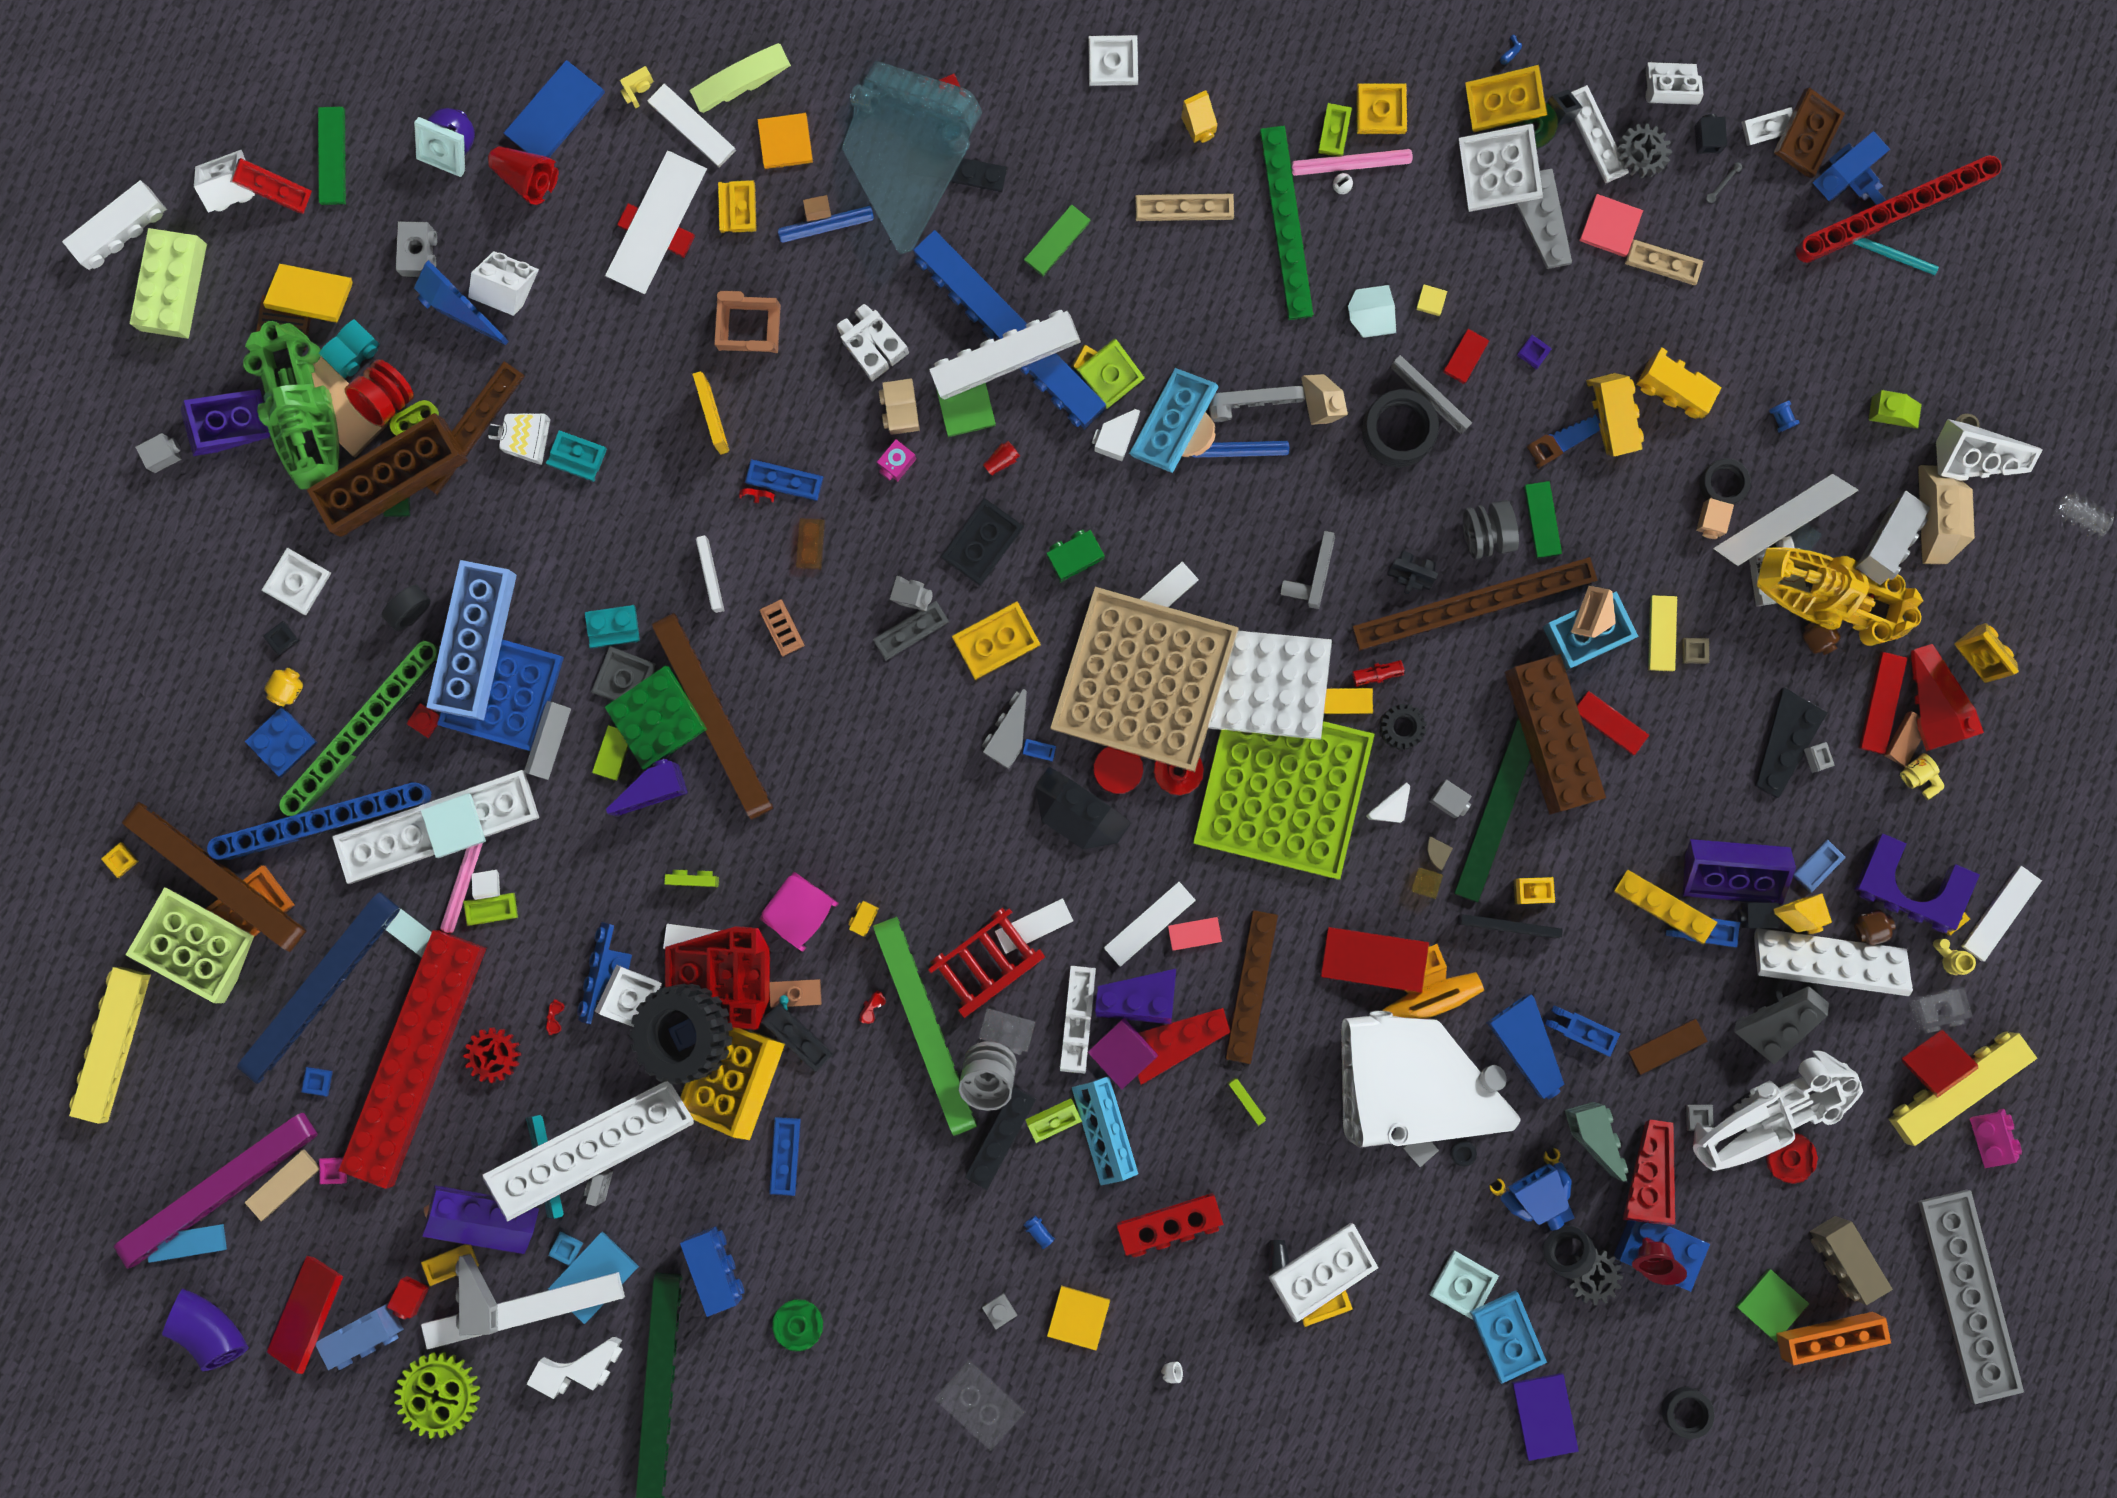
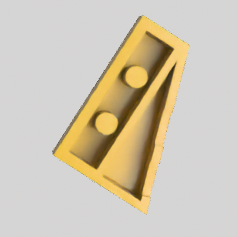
(1677, 385)
(1617, 413)

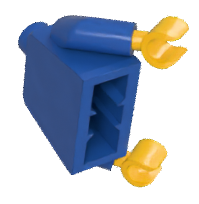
(1540, 1194)

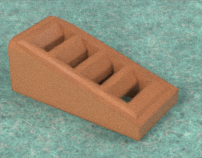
(774, 631)

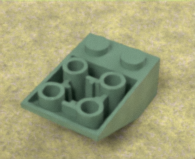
(1592, 1129)

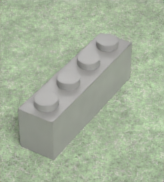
(1893, 538)

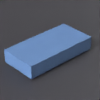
(1818, 866)

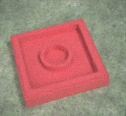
(1611, 225)

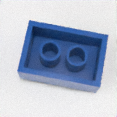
(1686, 1249)
(712, 1270)

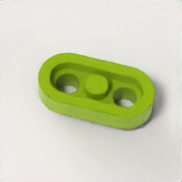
(411, 415)

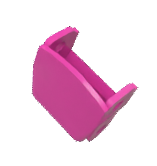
(797, 910)

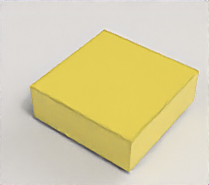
(1431, 300)

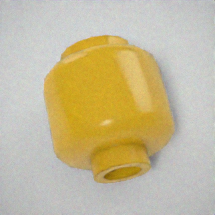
(283, 687)

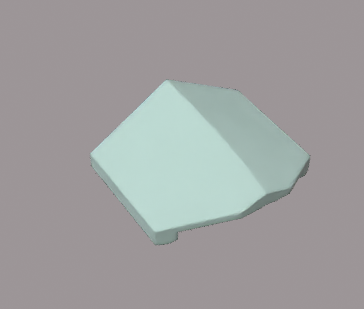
(1373, 311)

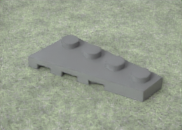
(1546, 223)

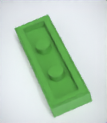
(1057, 240)

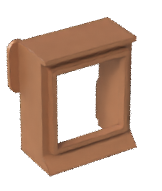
(735, 300)

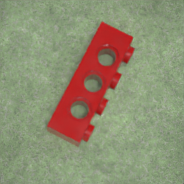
(1130, 1228)

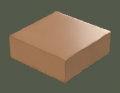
(817, 208)

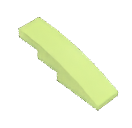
(739, 77)

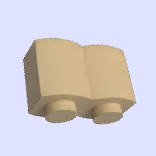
(900, 406)

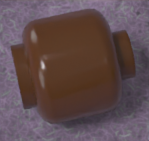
(1820, 639)
(1874, 927)

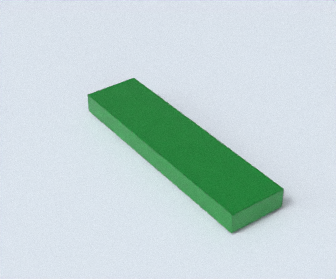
(331, 155)

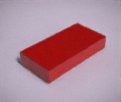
(1466, 356)

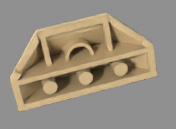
(1949, 517)

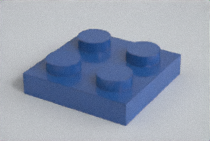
(281, 742)

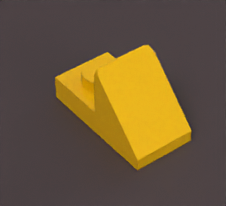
(1534, 890)

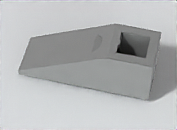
(1008, 739)
(476, 1304)

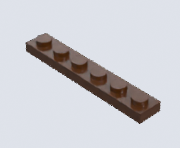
(1251, 987)

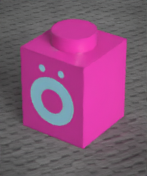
(896, 461)

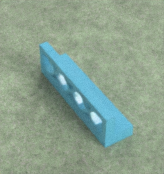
(1109, 1130)

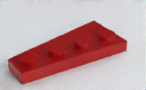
(1182, 1039)
(1652, 1184)

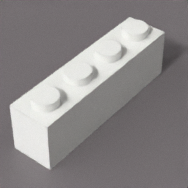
(114, 226)

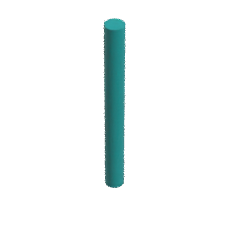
(1897, 255)

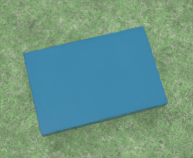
(597, 1260)
(1508, 1337)

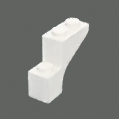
(588, 1370)

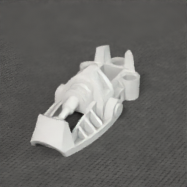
(1774, 1113)

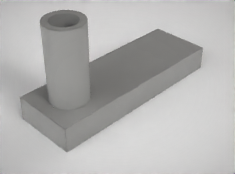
(1314, 592)

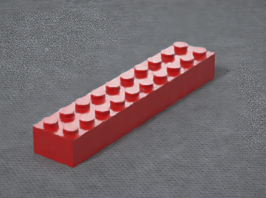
(412, 1059)

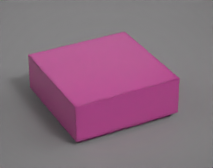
(329, 1171)

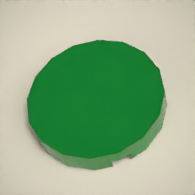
(804, 1321)

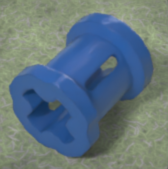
(1784, 416)

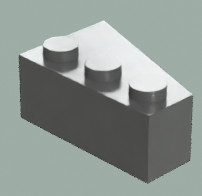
(1784, 1024)

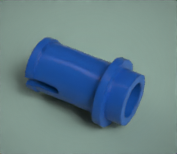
(1038, 1231)

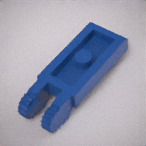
(1723, 934)
(1585, 1031)

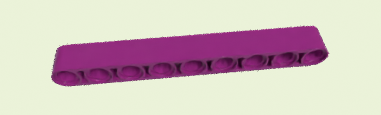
(215, 1190)

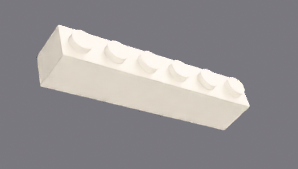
(1005, 354)

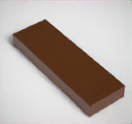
(1667, 1046)

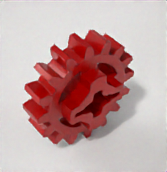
(496, 1044)

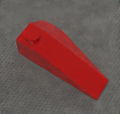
(1943, 705)

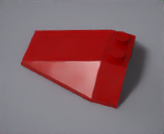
(729, 964)

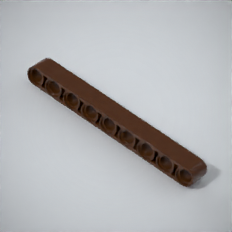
(711, 713)
(214, 877)

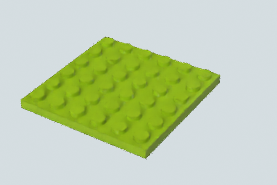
(1285, 797)

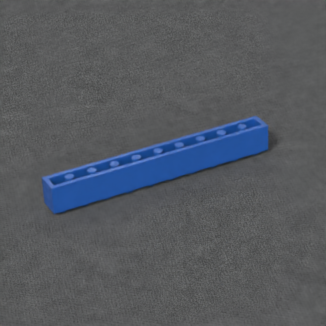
(997, 318)

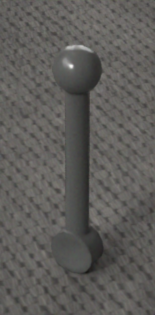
(1737, 167)

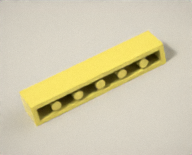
(109, 1045)
(1995, 1066)

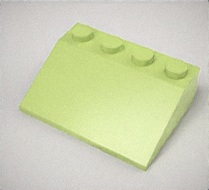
(191, 946)

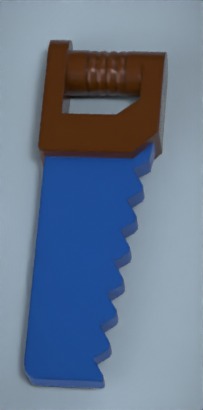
(1563, 440)

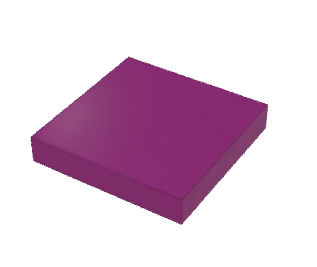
(1123, 1053)

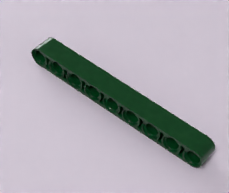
(659, 1377)

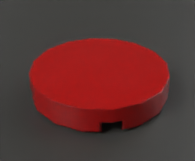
(1118, 770)
(1784, 1161)

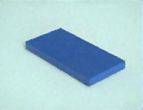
(554, 111)

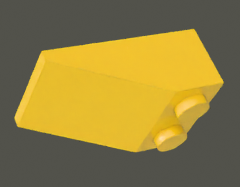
(1987, 653)

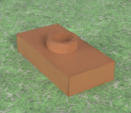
(798, 992)

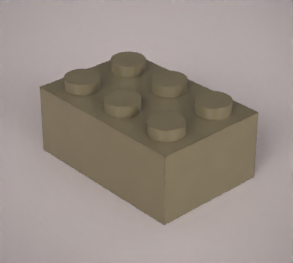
(1850, 1260)

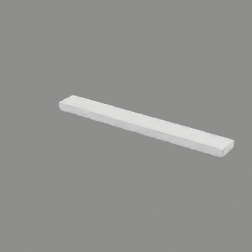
(533, 1308)

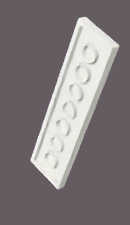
(405, 838)
(587, 1150)

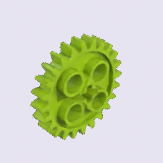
(429, 1417)

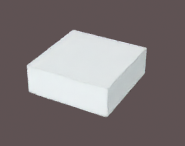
(485, 884)

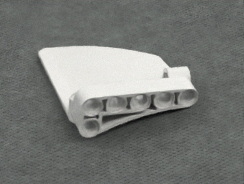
(1415, 1081)

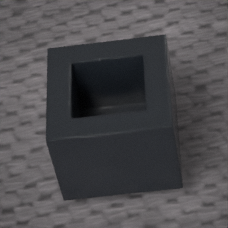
(1565, 106)

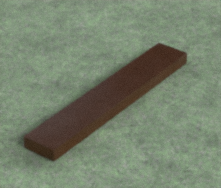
(482, 413)

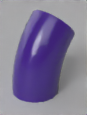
(203, 1331)

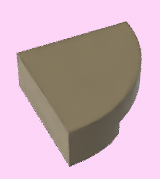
(1438, 852)

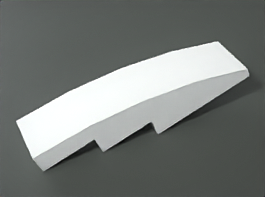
(1077, 1019)

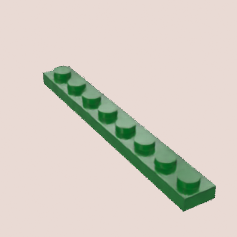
(1286, 222)

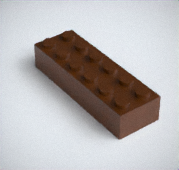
(387, 475)
(1555, 734)

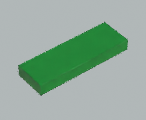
(1542, 519)

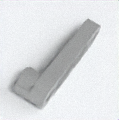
(1221, 403)

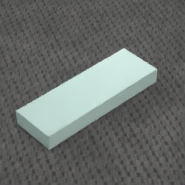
(410, 932)

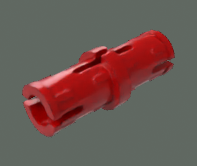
(1378, 673)

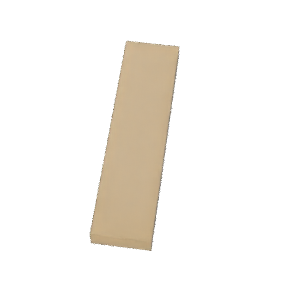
(1184, 207)

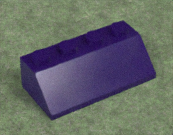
(1737, 871)
(476, 1221)

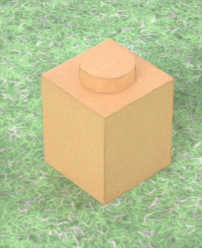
(1714, 518)

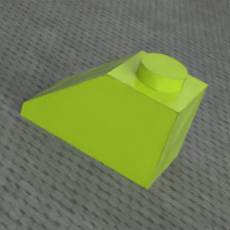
(1895, 409)

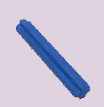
(826, 224)
(1236, 449)

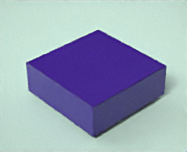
(1534, 352)

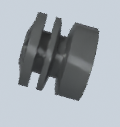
(1495, 528)

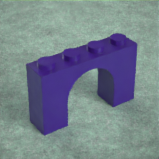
(1879, 884)

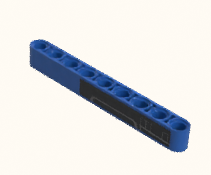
(308, 825)

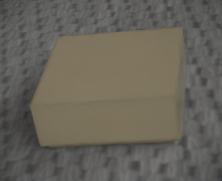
(1696, 650)

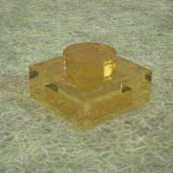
(1427, 883)

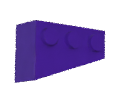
(1139, 998)

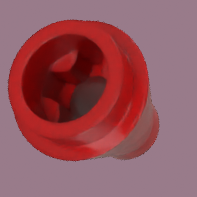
(1001, 458)

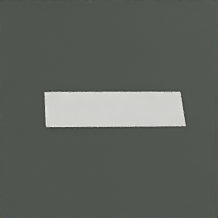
(656, 222)
(1785, 519)

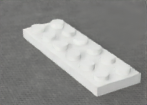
(1832, 962)

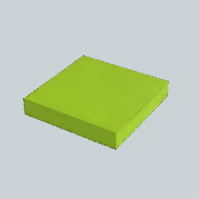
(1110, 373)

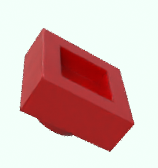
(424, 720)

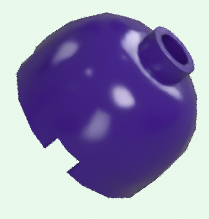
(457, 122)

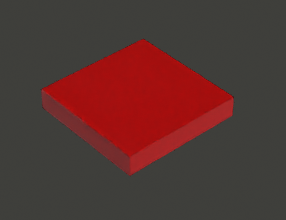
(1940, 1063)

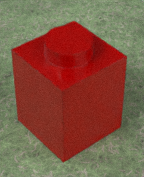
(407, 1298)

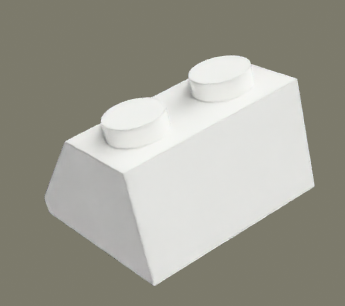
(214, 183)

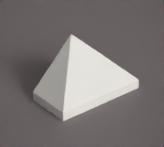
(1393, 807)

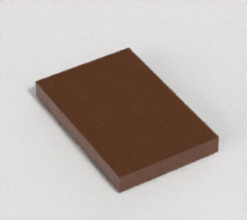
(1809, 133)

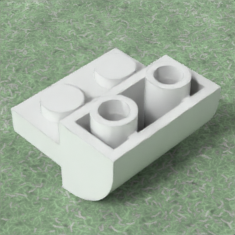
(1673, 83)

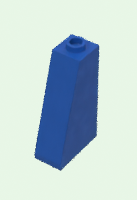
(1527, 1043)

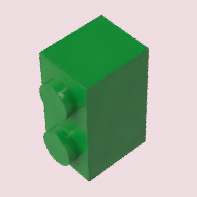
(1075, 555)

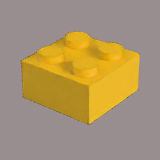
(862, 921)

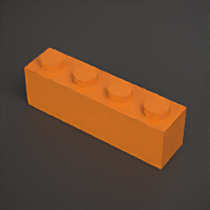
(1833, 1338)

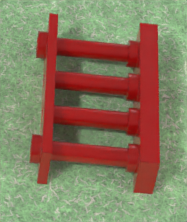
(1009, 972)

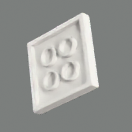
(1500, 167)

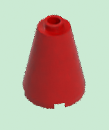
(524, 172)

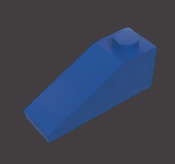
(1851, 166)

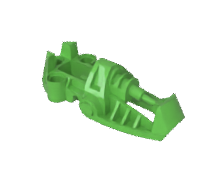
(294, 406)

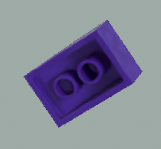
(223, 421)
(651, 787)

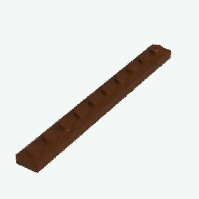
(1474, 604)

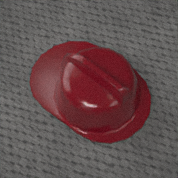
(1658, 1263)

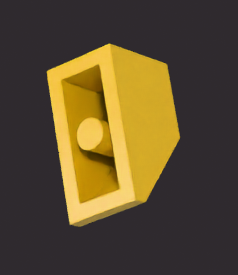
(1199, 117)
(1805, 914)

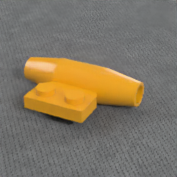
(1438, 992)

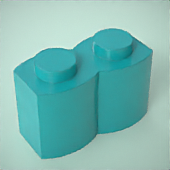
(349, 349)

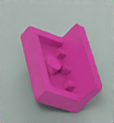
(1996, 1138)

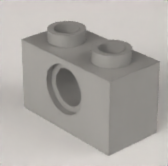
(408, 237)

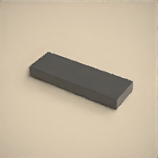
(910, 631)

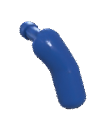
(1510, 54)

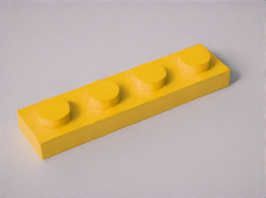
(1665, 907)

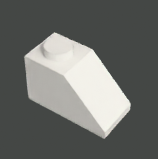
(1116, 435)

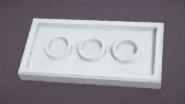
(1323, 1272)

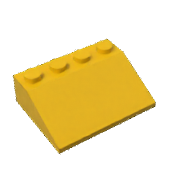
(735, 1091)

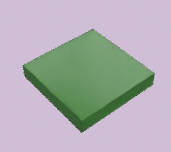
(967, 411)
(1772, 1304)

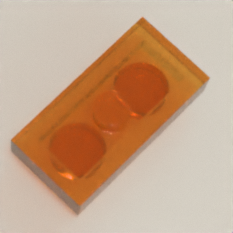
(810, 544)

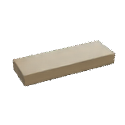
(1664, 262)
(282, 1185)

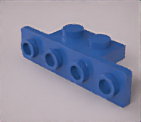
(602, 964)

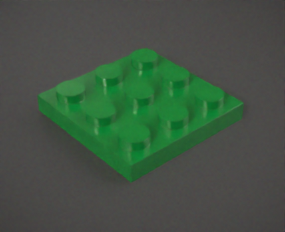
(655, 717)

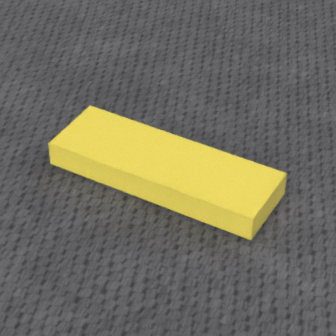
(1662, 633)

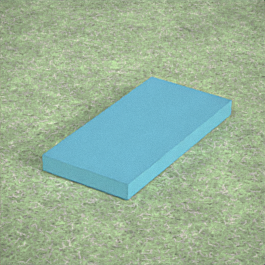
(1173, 420)

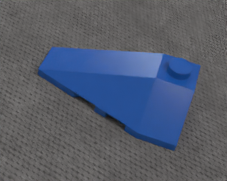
(443, 296)

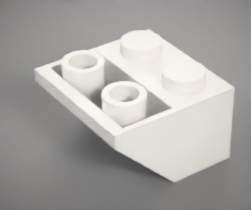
(502, 282)

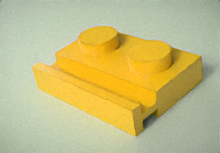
(737, 206)

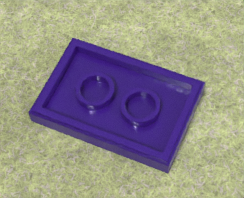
(1545, 1416)

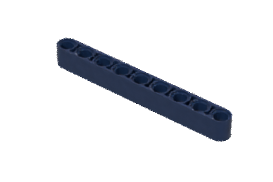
(318, 987)

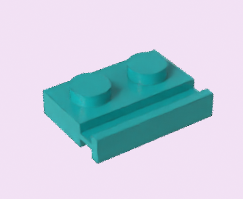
(576, 456)
(612, 626)

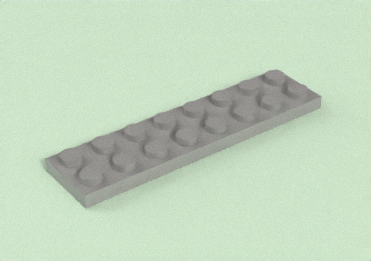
(1971, 1296)

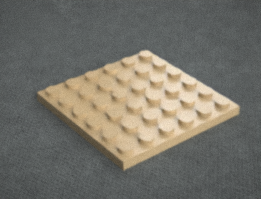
(1144, 679)

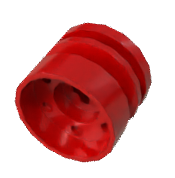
(379, 392)

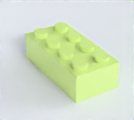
(168, 283)

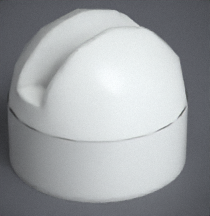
(1344, 187)
(1170, 1376)

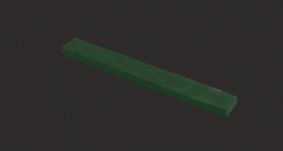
(1494, 817)

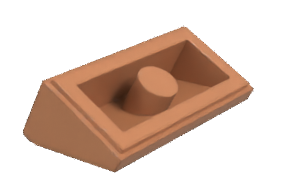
(1905, 740)

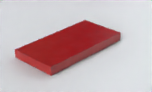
(1375, 959)
(304, 1314)

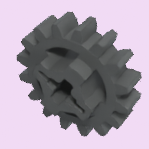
(1641, 152)
(1595, 1287)

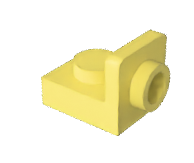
(636, 82)

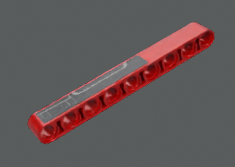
(1906, 202)

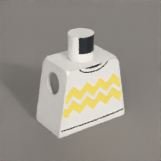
(522, 435)

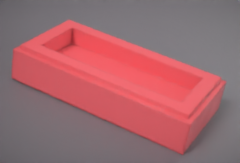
(1194, 933)

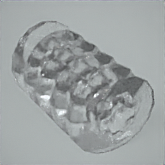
(2085, 513)

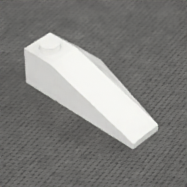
(1973, 452)

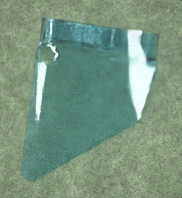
(907, 145)

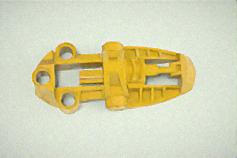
(1839, 594)

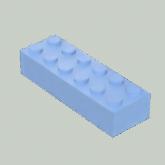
(471, 640)

